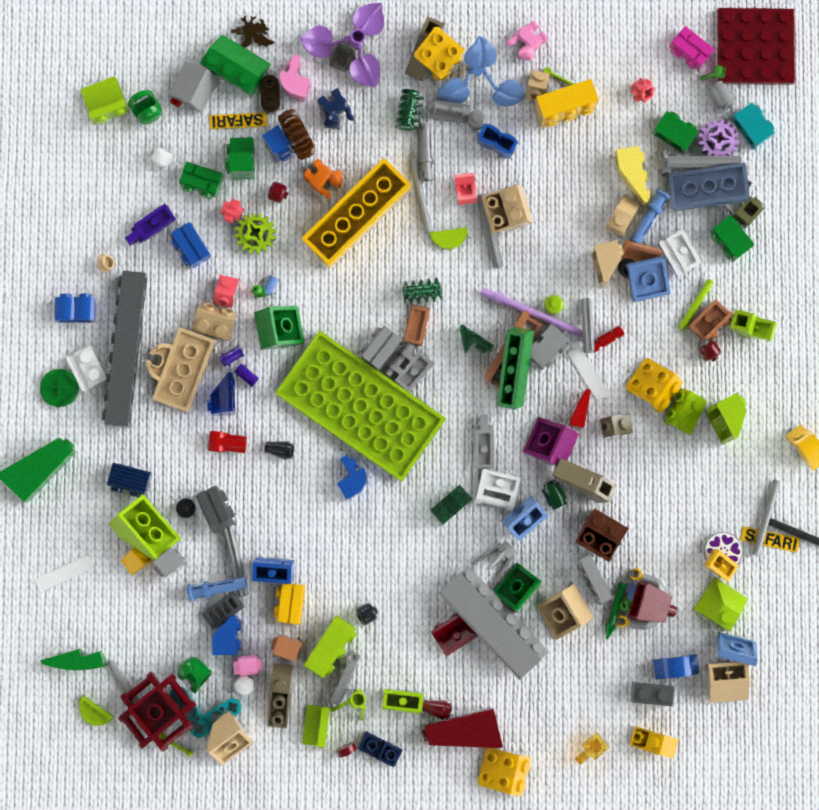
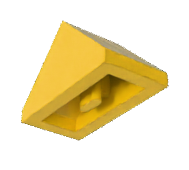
(720, 564)

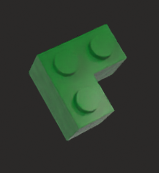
(241, 158)

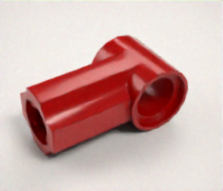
(224, 442)

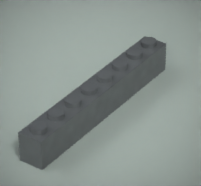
(125, 349)

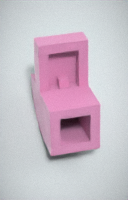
(292, 84)

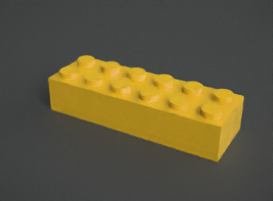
(356, 213)

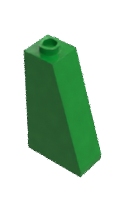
(35, 470)

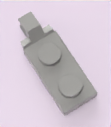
(483, 444)
(345, 677)

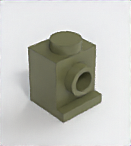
(744, 218)

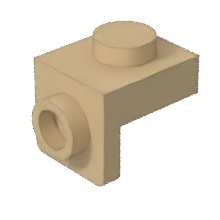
(536, 85)

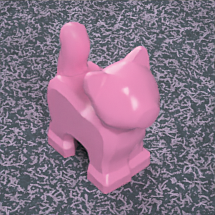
(529, 40)

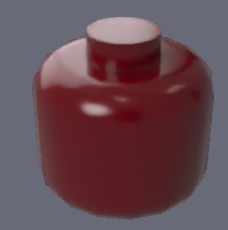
(277, 192)
(710, 351)

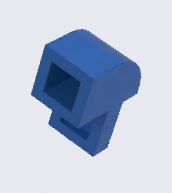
(355, 482)
(676, 667)

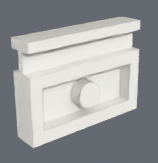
(679, 253)
(86, 368)

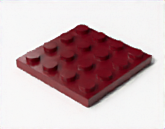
(756, 45)

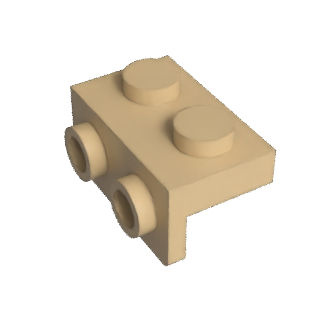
(214, 321)

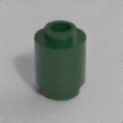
(554, 494)

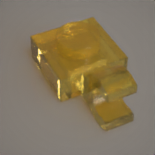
(594, 747)

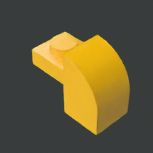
(806, 444)

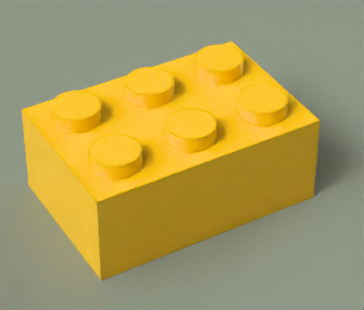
(566, 103)

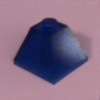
(223, 397)

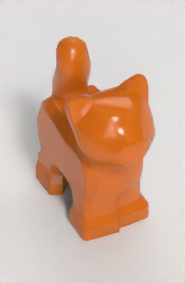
(321, 177)

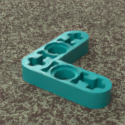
(206, 719)

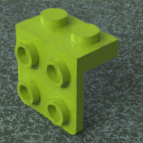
(104, 100)

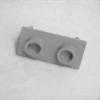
(449, 111)

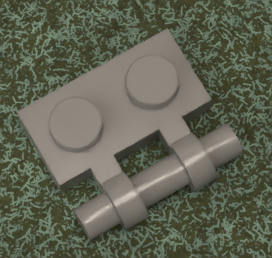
(413, 372)

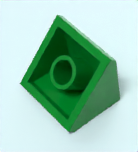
(517, 587)

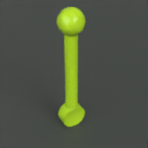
(548, 70)
(189, 752)

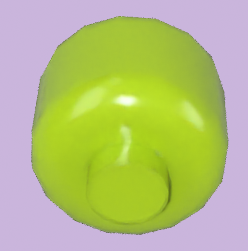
(553, 304)

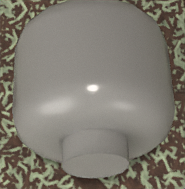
(476, 120)

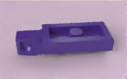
(151, 225)

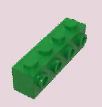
(515, 368)

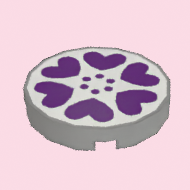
(726, 543)

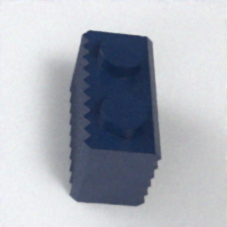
(129, 479)

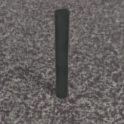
(794, 531)

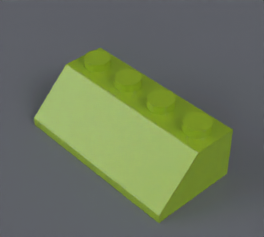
(727, 417)

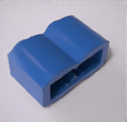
(493, 139)
(75, 309)

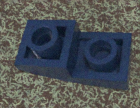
(379, 749)

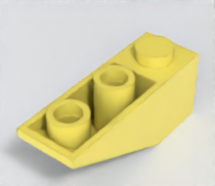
(630, 169)

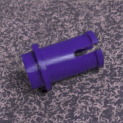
(231, 356)
(246, 375)

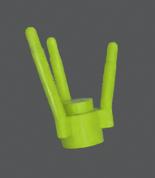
(355, 701)

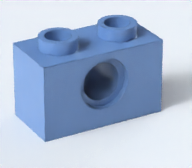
(524, 518)

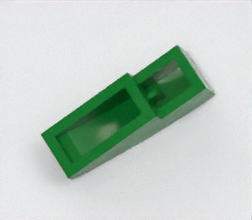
(76, 660)

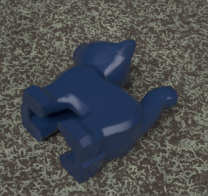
(334, 107)

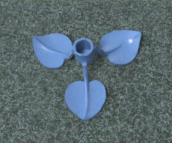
(477, 57)

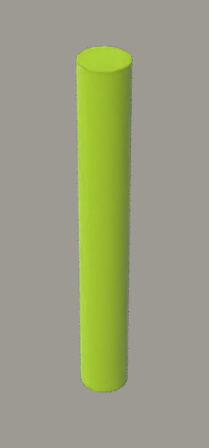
(695, 305)

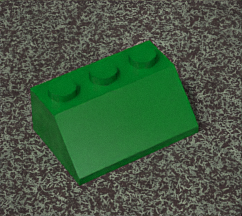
(235, 64)

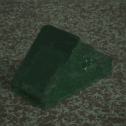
(469, 338)

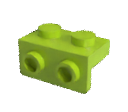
(685, 411)

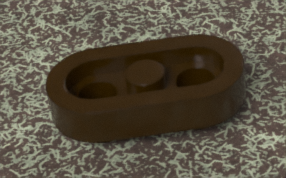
(270, 93)

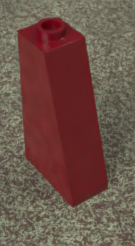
(467, 730)

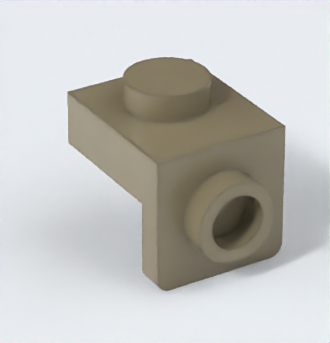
(616, 425)

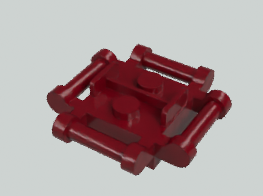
(156, 711)

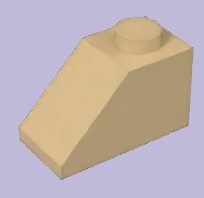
(622, 216)

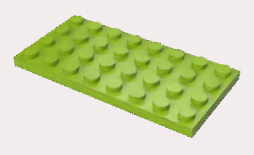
(360, 406)

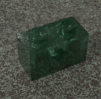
(451, 505)

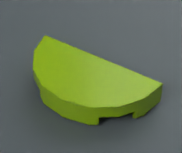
(449, 238)
(93, 713)

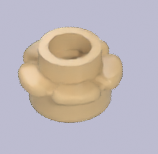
(105, 263)

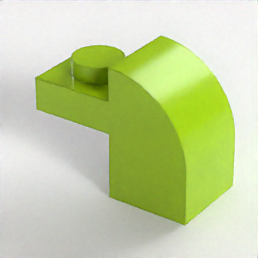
(752, 327)

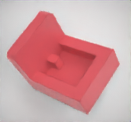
(465, 188)
(225, 291)

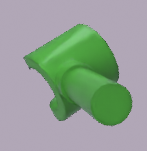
(719, 72)

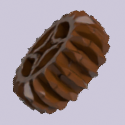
(296, 134)

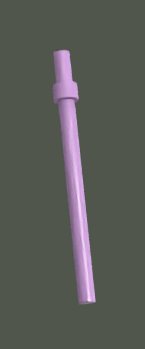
(500, 298)

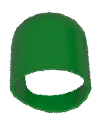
(147, 110)
(195, 671)

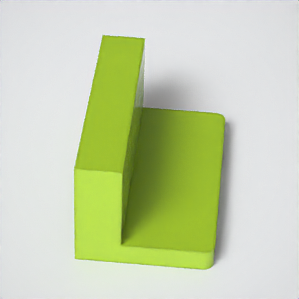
(316, 725)

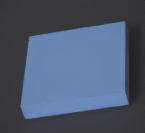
(648, 278)
(736, 649)

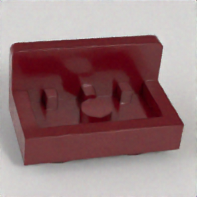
(453, 634)

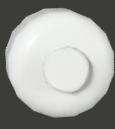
(161, 157)
(244, 685)

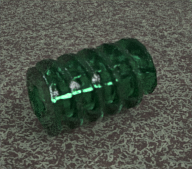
(408, 110)
(422, 291)

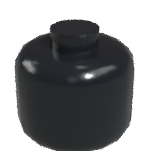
(366, 613)

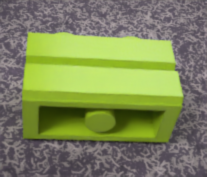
(402, 700)

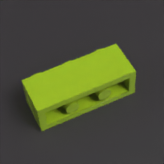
(330, 647)

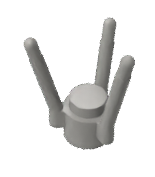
(504, 552)

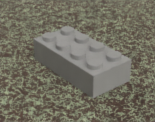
(595, 580)

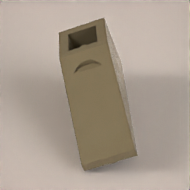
(415, 68)
(585, 481)
(280, 695)

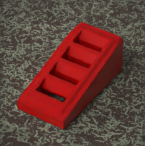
(579, 416)

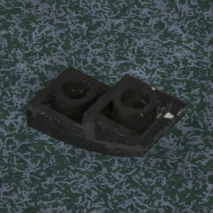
(343, 55)

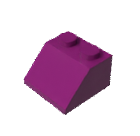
(550, 441)

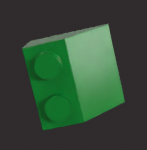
(279, 327)

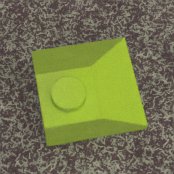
(721, 604)

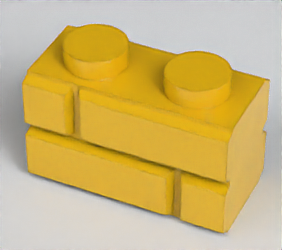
(290, 603)

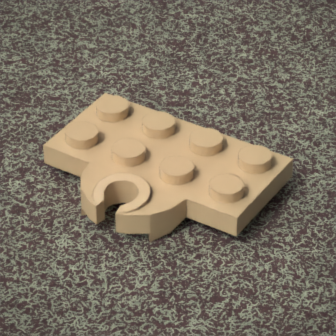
(180, 368)

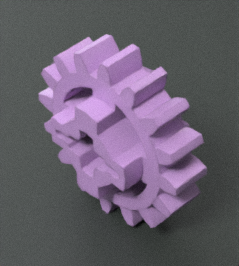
(724, 138)

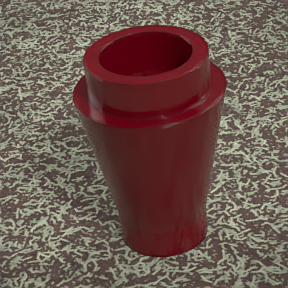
(440, 709)

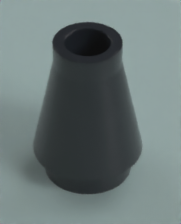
(280, 449)

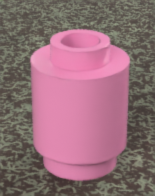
(247, 665)

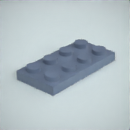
(709, 187)

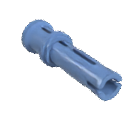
(653, 210)
(208, 589)

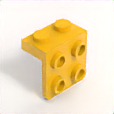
(439, 53)
(654, 384)
(504, 771)

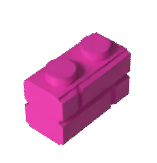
(691, 48)

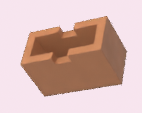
(287, 647)

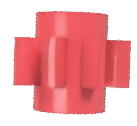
(642, 90)
(232, 211)

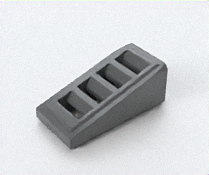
(235, 599)

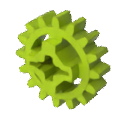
(248, 237)

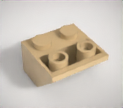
(507, 209)
(727, 681)

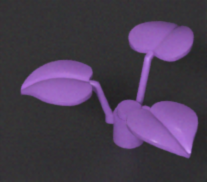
(368, 21)

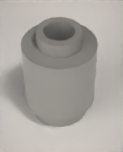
(721, 95)

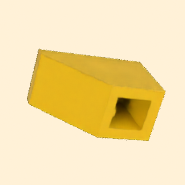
(135, 561)
(654, 742)

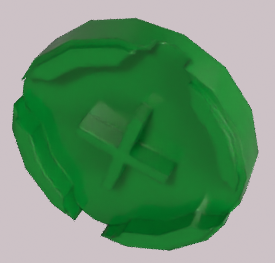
(59, 388)

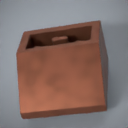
(601, 535)

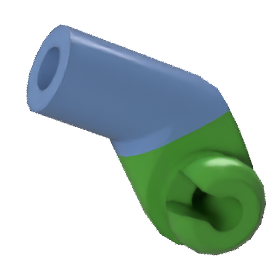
(265, 290)
(625, 605)

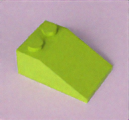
(144, 528)

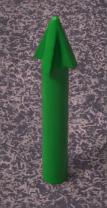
(610, 626)

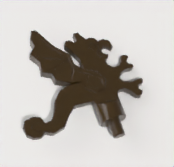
(250, 30)

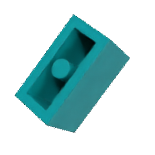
(753, 125)

